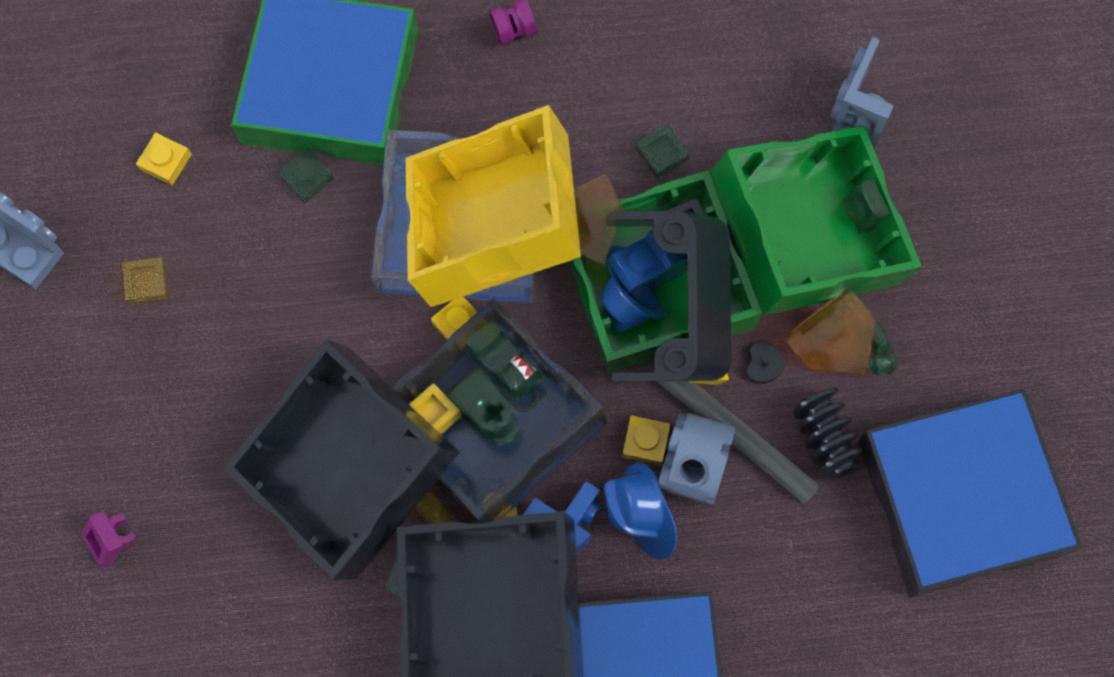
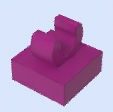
(102, 538)

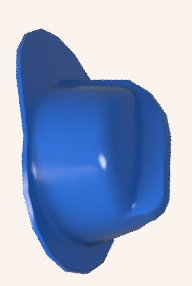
(629, 309)
(639, 509)

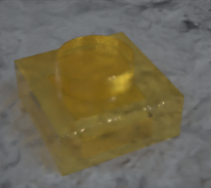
(145, 280)

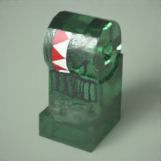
(503, 361)

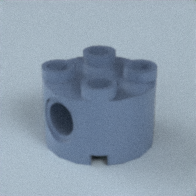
(696, 458)

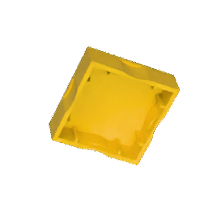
(490, 207)

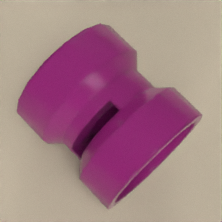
(519, 19)

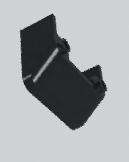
(707, 245)

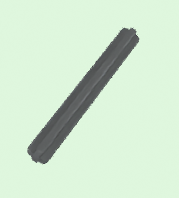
(745, 439)

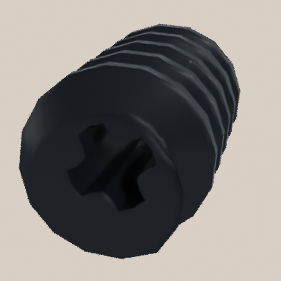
(828, 435)

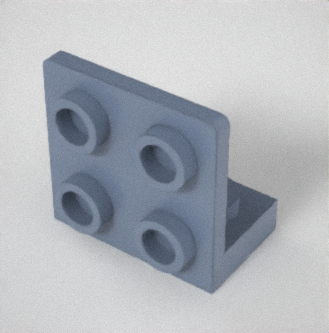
(857, 108)
(26, 244)

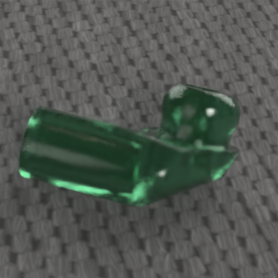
(884, 359)

